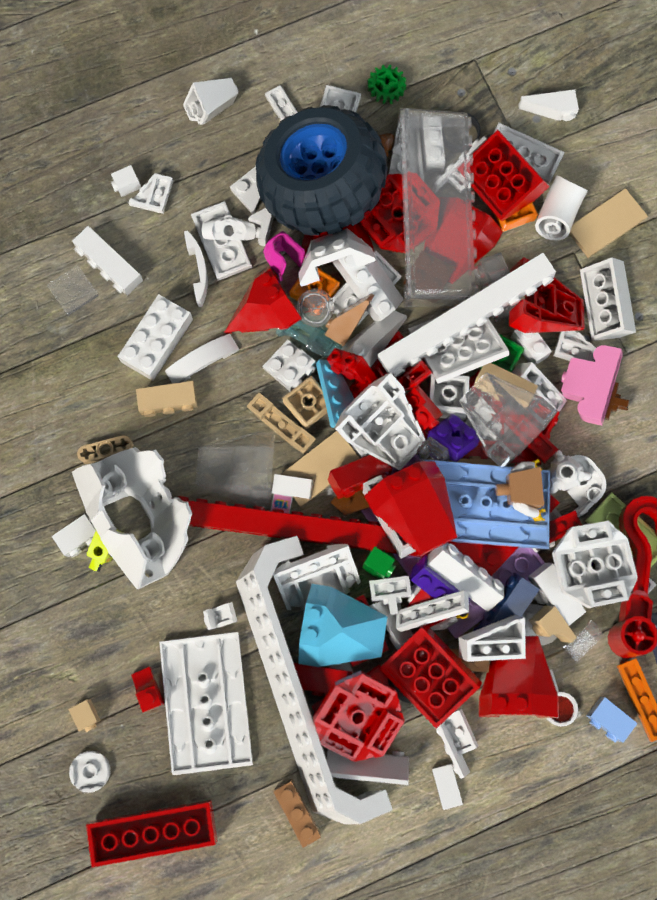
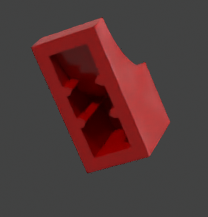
(147, 690)

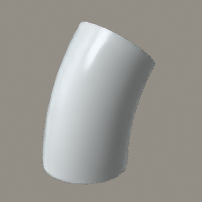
(559, 209)

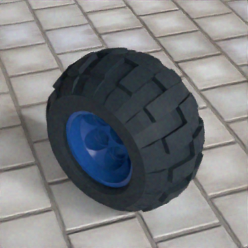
(321, 170)

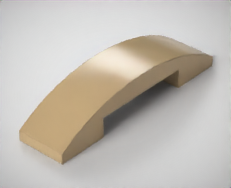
(280, 423)

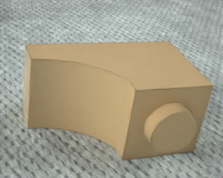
(550, 622)

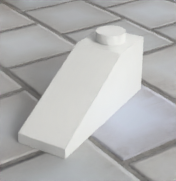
(553, 105)
(545, 388)

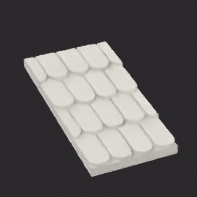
(205, 703)

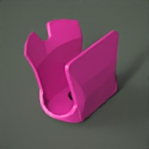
(285, 243)

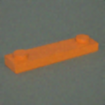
(640, 696)

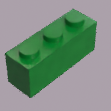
(379, 564)

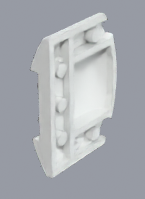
(328, 568)

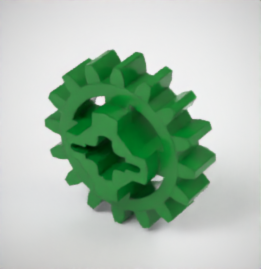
(379, 79)

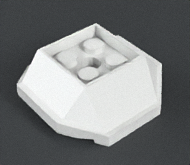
(613, 562)

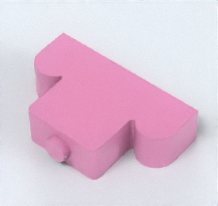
(592, 382)

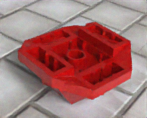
(371, 730)

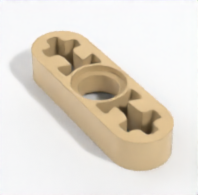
(90, 448)

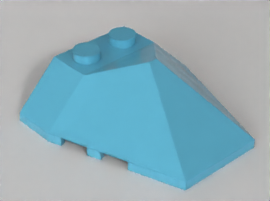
(339, 629)

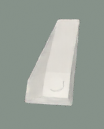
(375, 337)

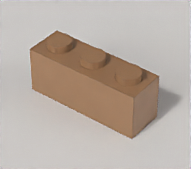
(297, 813)

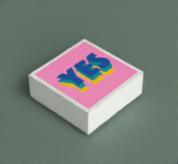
(282, 502)

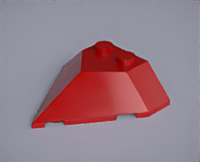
(264, 306)

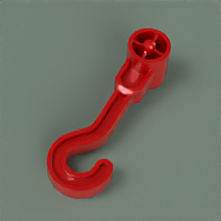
(635, 632)

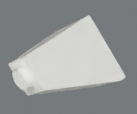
(209, 99)

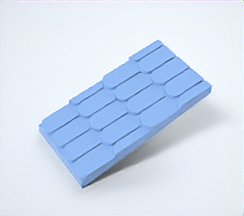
(488, 518)

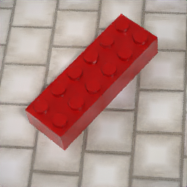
(151, 833)

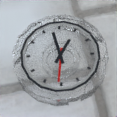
(315, 307)

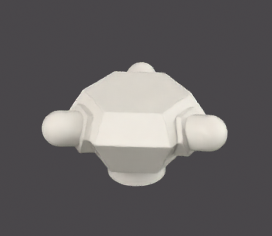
(566, 473)

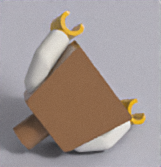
(524, 489)

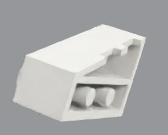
(495, 642)

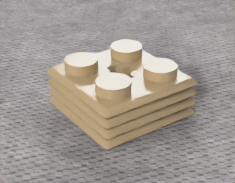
(296, 399)

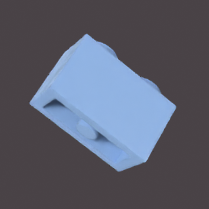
(611, 719)

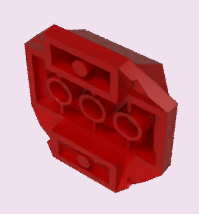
(381, 222)

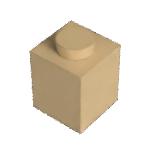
(85, 716)

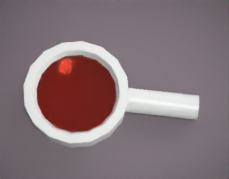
(567, 708)

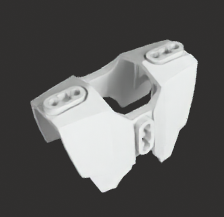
(142, 477)

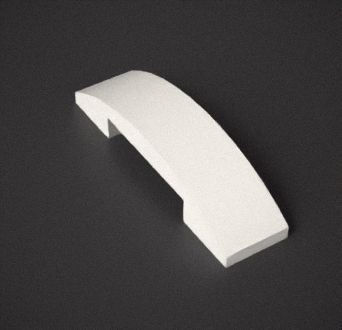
(201, 287)
(201, 358)

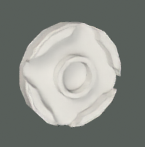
(89, 771)

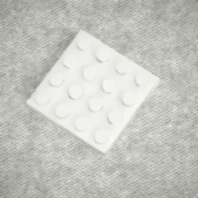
(466, 352)

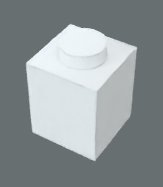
(125, 181)

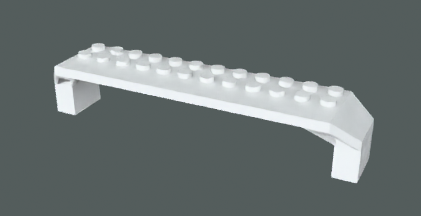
(289, 696)

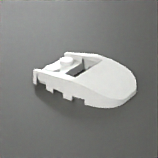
(588, 491)

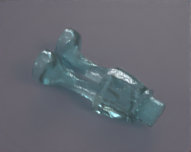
(316, 343)

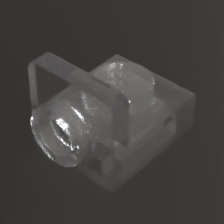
(434, 449)

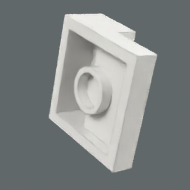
(290, 365)

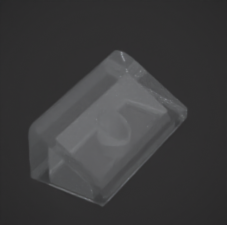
(585, 640)

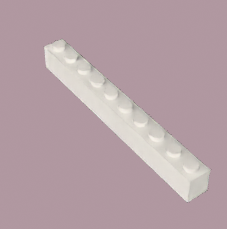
(467, 315)

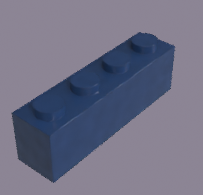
(517, 598)

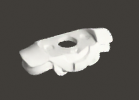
(242, 229)

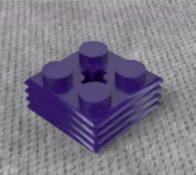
(455, 436)

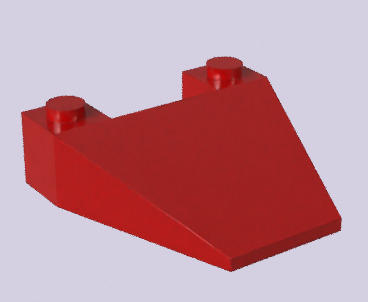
(548, 309)

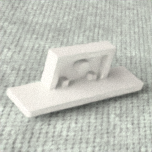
(457, 740)

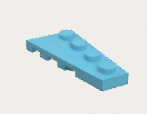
(335, 391)

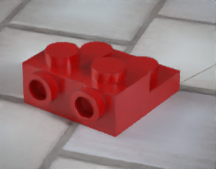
(351, 366)
(423, 409)

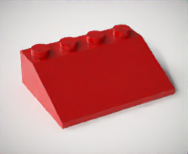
(504, 177)
(431, 676)

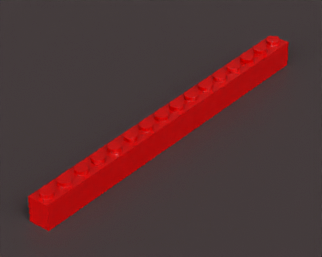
(306, 528)

